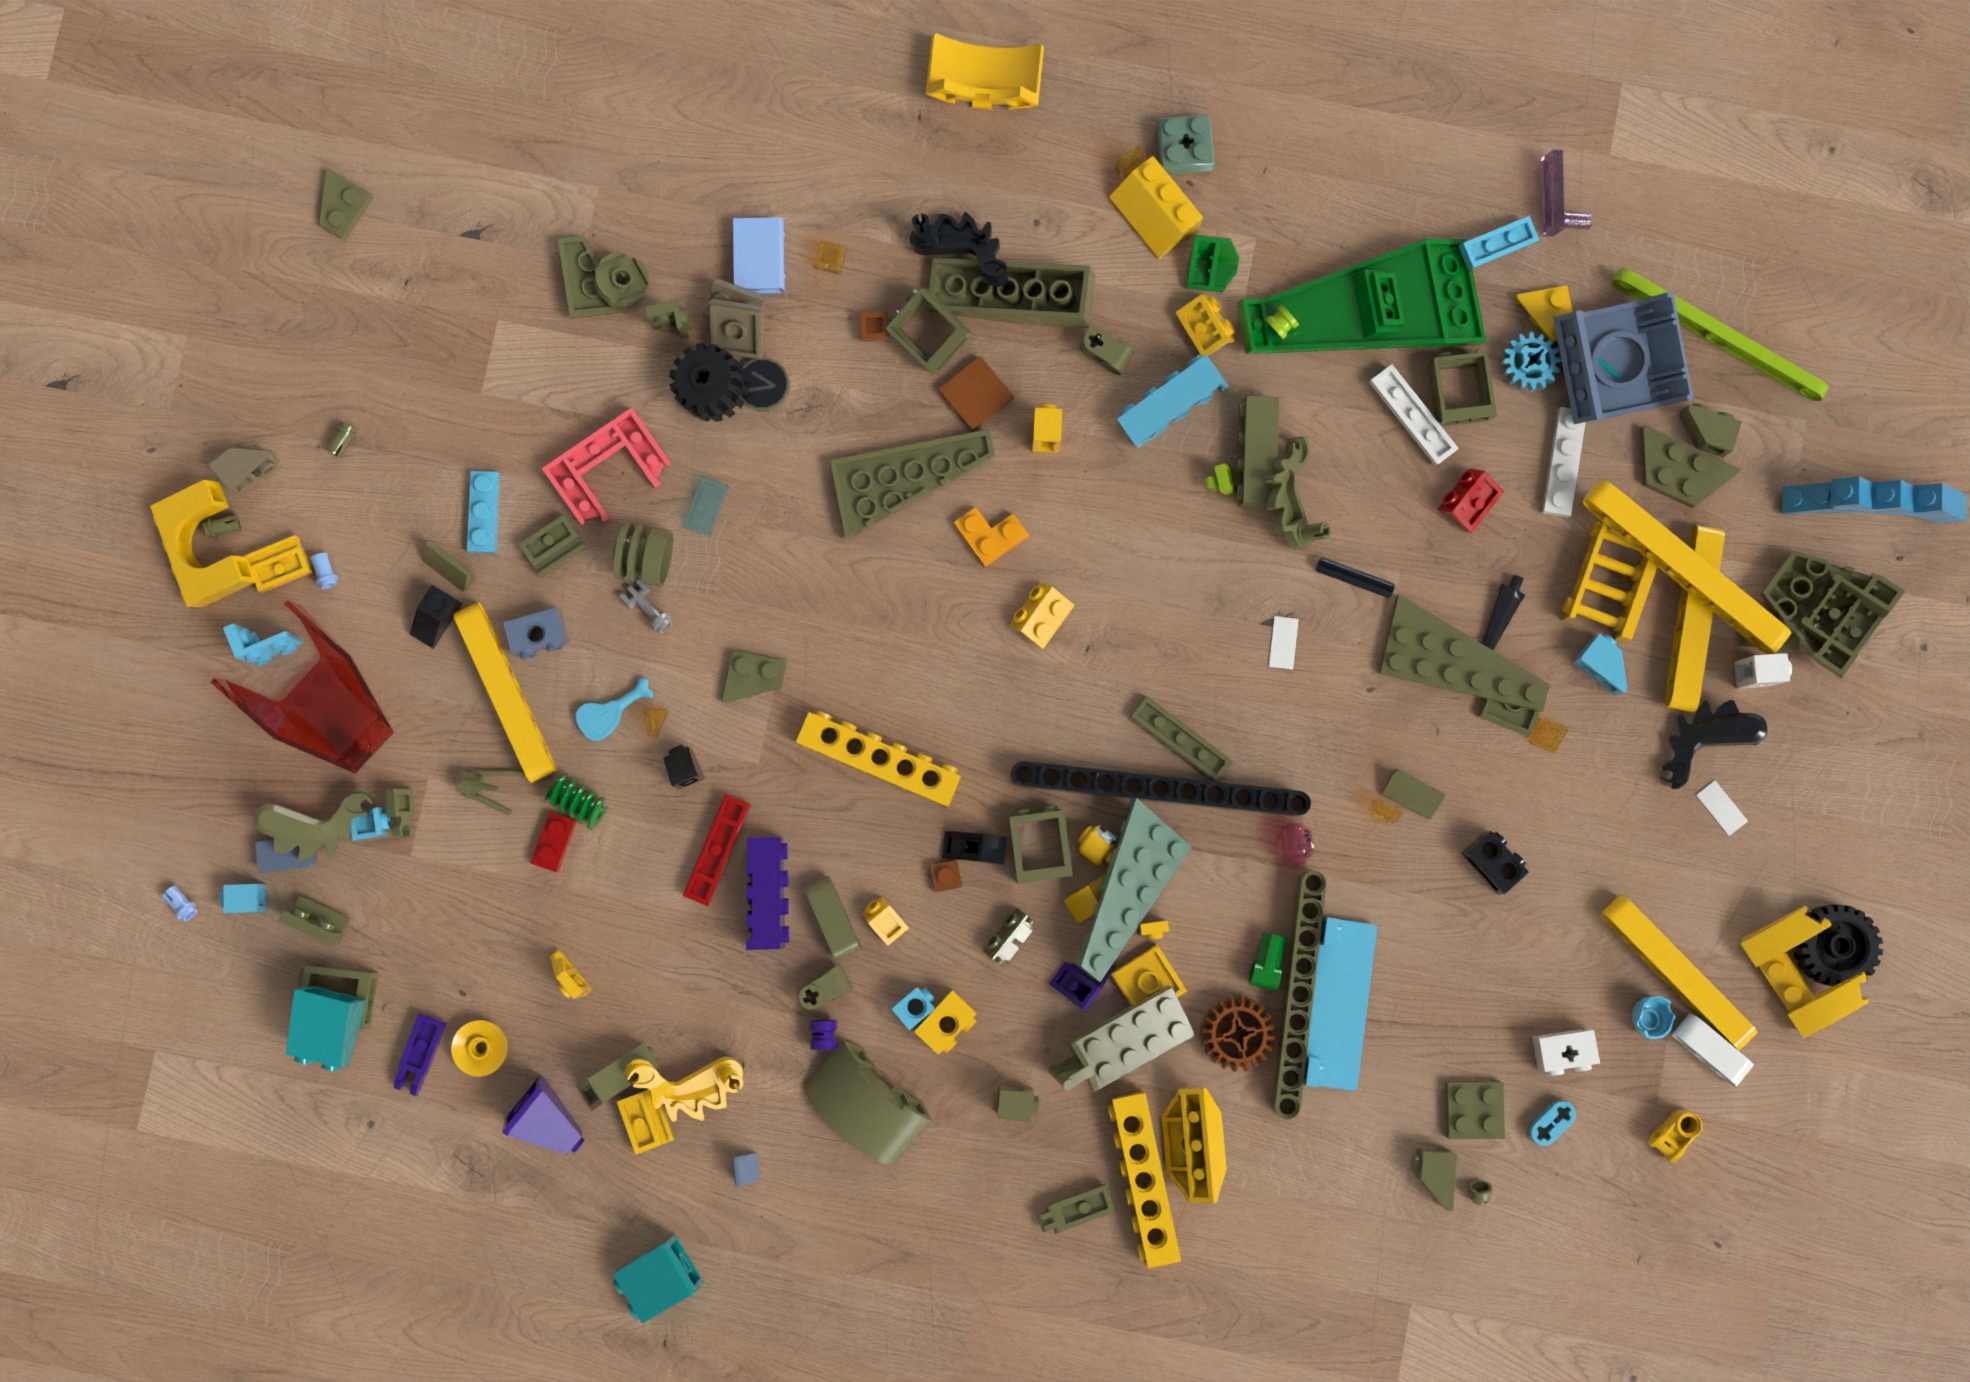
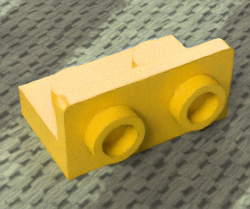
(1205, 324)

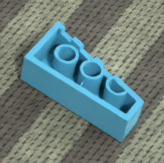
(1171, 400)

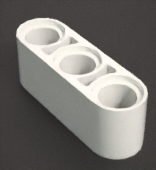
(1712, 1050)

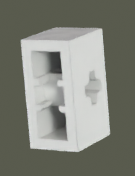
(1762, 670)
(1582, 1055)

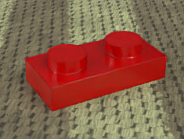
(553, 842)

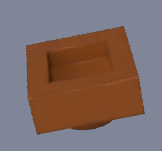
(873, 326)
(946, 876)

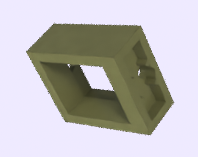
(949, 347)
(1467, 415)
(1023, 816)
(366, 985)

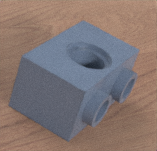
(519, 633)

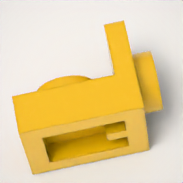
(884, 920)

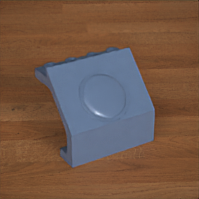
(1635, 339)

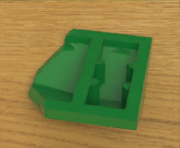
(1211, 263)

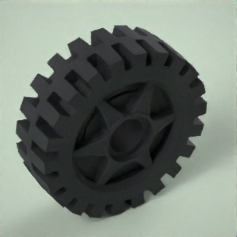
(1858, 946)

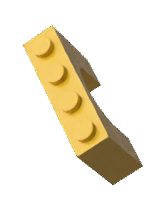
(176, 521)

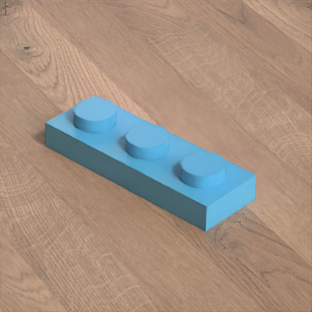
(1498, 243)
(483, 512)

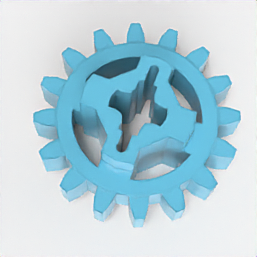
(1540, 370)

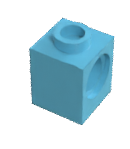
(243, 898)
(908, 1018)

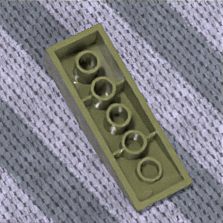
(1032, 296)

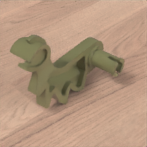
(1290, 514)
(297, 829)

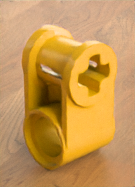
(1674, 1136)

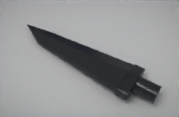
(1505, 607)

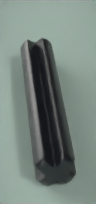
(1355, 577)

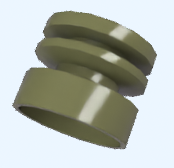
(637, 553)

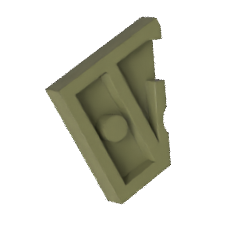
(342, 204)
(752, 675)

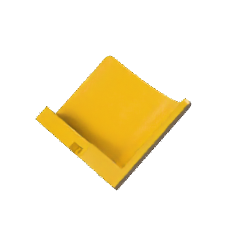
(984, 74)

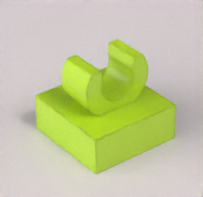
(1222, 480)

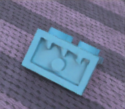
(249, 648)

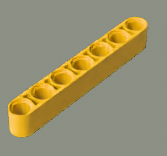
(1692, 629)
(505, 692)
(1678, 972)

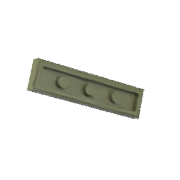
(1180, 739)

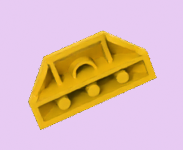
(1195, 1145)

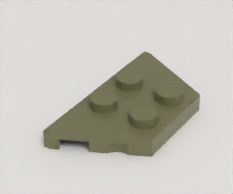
(1681, 469)

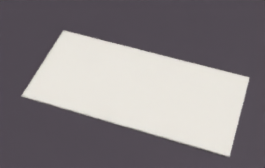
(1283, 642)
(1722, 808)

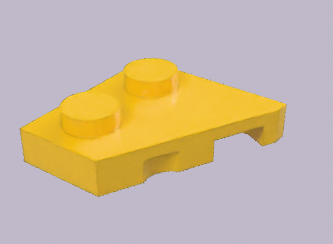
(570, 980)

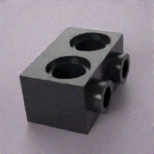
(1491, 867)

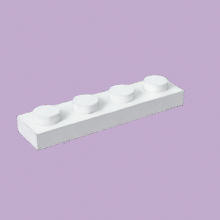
(1413, 415)
(1563, 465)

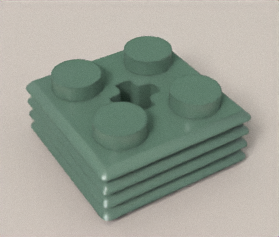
(1197, 133)

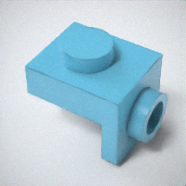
(371, 825)

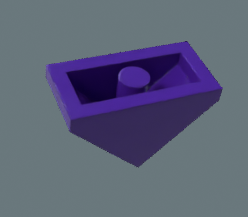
(1078, 985)

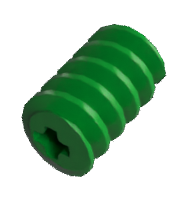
(576, 801)

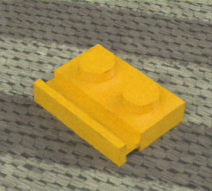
(279, 564)
(644, 1123)

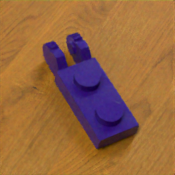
(420, 1051)

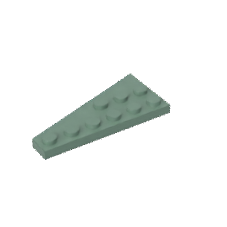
(1133, 881)

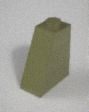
(612, 1079)

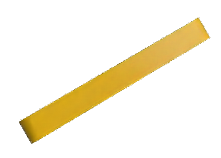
(1686, 567)

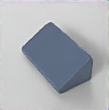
(270, 861)

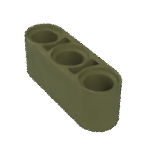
(832, 917)

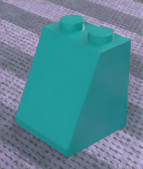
(324, 1027)
(657, 1279)

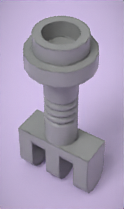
(661, 622)

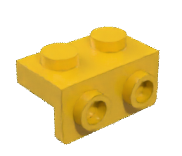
(1041, 614)

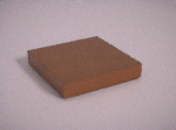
(976, 393)

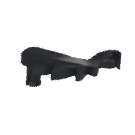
(961, 238)
(1723, 728)

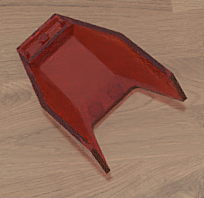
(326, 712)

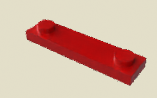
(717, 850)

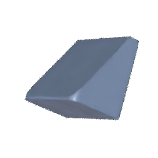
(745, 1169)

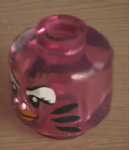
(1295, 843)

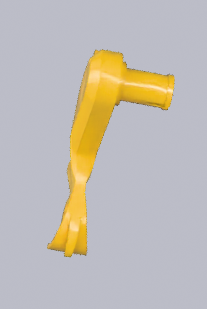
(700, 1088)

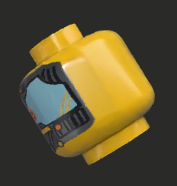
(1097, 844)

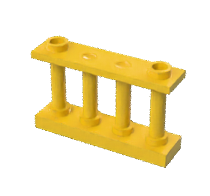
(1632, 600)

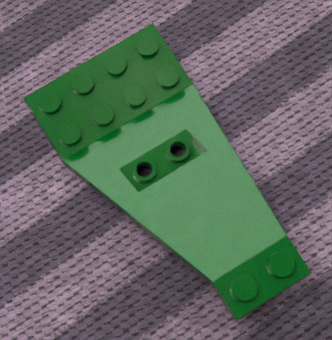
(1388, 302)

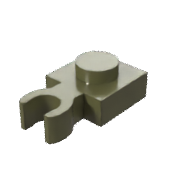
(400, 807)

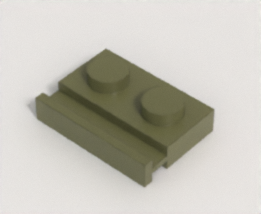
(552, 546)

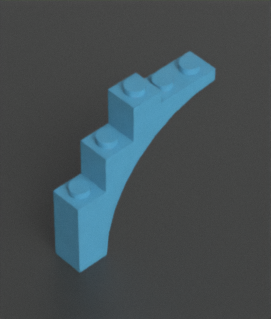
(1857, 495)

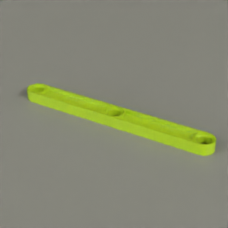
(1727, 338)

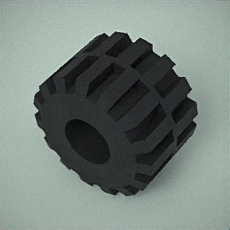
(721, 390)

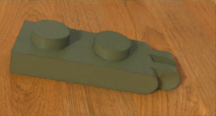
(1077, 1209)

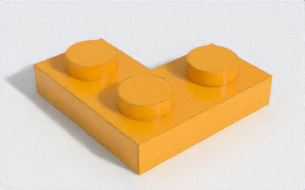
(990, 543)

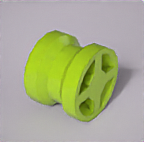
(1282, 321)

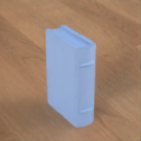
(759, 254)

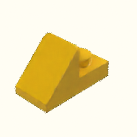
(1083, 902)

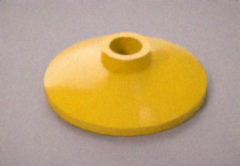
(466, 1053)

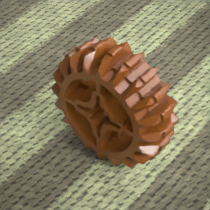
(1234, 1020)

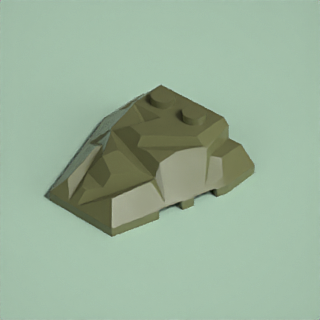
(1830, 607)

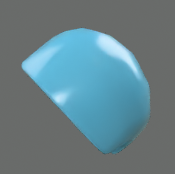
(1653, 1017)

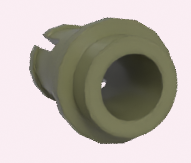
(341, 439)
(221, 526)

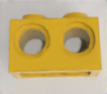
(1047, 429)

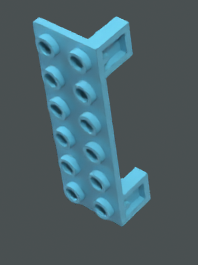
(1340, 1004)

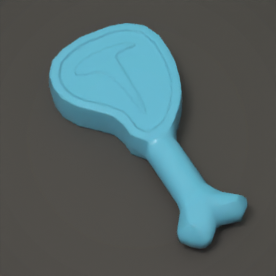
(601, 720)

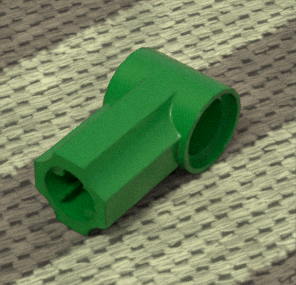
(1266, 968)

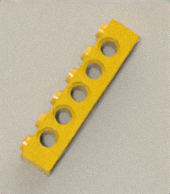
(818, 723)
(1166, 1249)

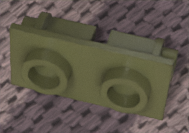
(1000, 945)

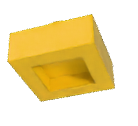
(1153, 930)

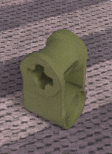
(1110, 352)
(828, 985)

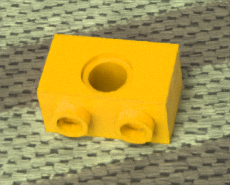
(930, 1028)

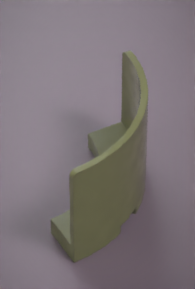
(863, 1107)

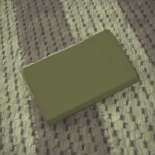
(447, 566)
(1413, 794)

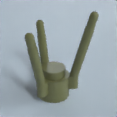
(472, 783)

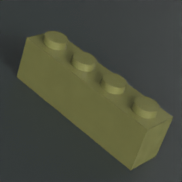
(1259, 449)

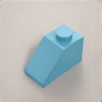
(1604, 663)

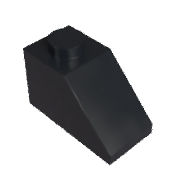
(434, 616)
(682, 767)
(974, 847)

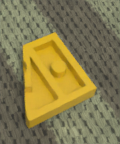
(1545, 305)

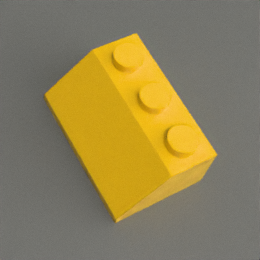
(1156, 207)

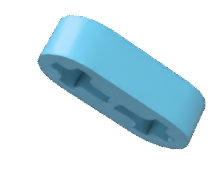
(1556, 1127)

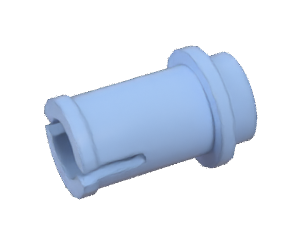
(323, 571)
(180, 904)

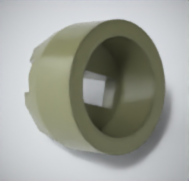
(1480, 1191)

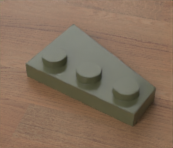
(578, 269)

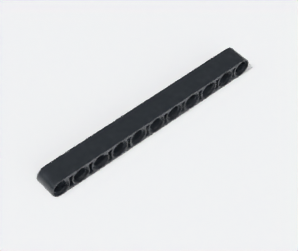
(1173, 785)

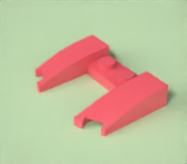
(568, 468)

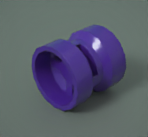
(823, 1034)

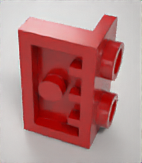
(1471, 499)

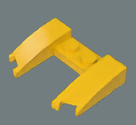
(1807, 1011)

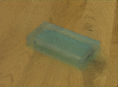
(706, 506)

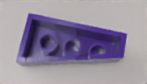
(766, 893)

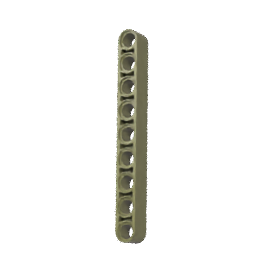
(1302, 1007)

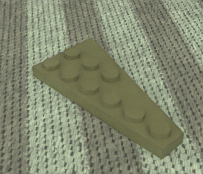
(891, 479)
(1440, 656)

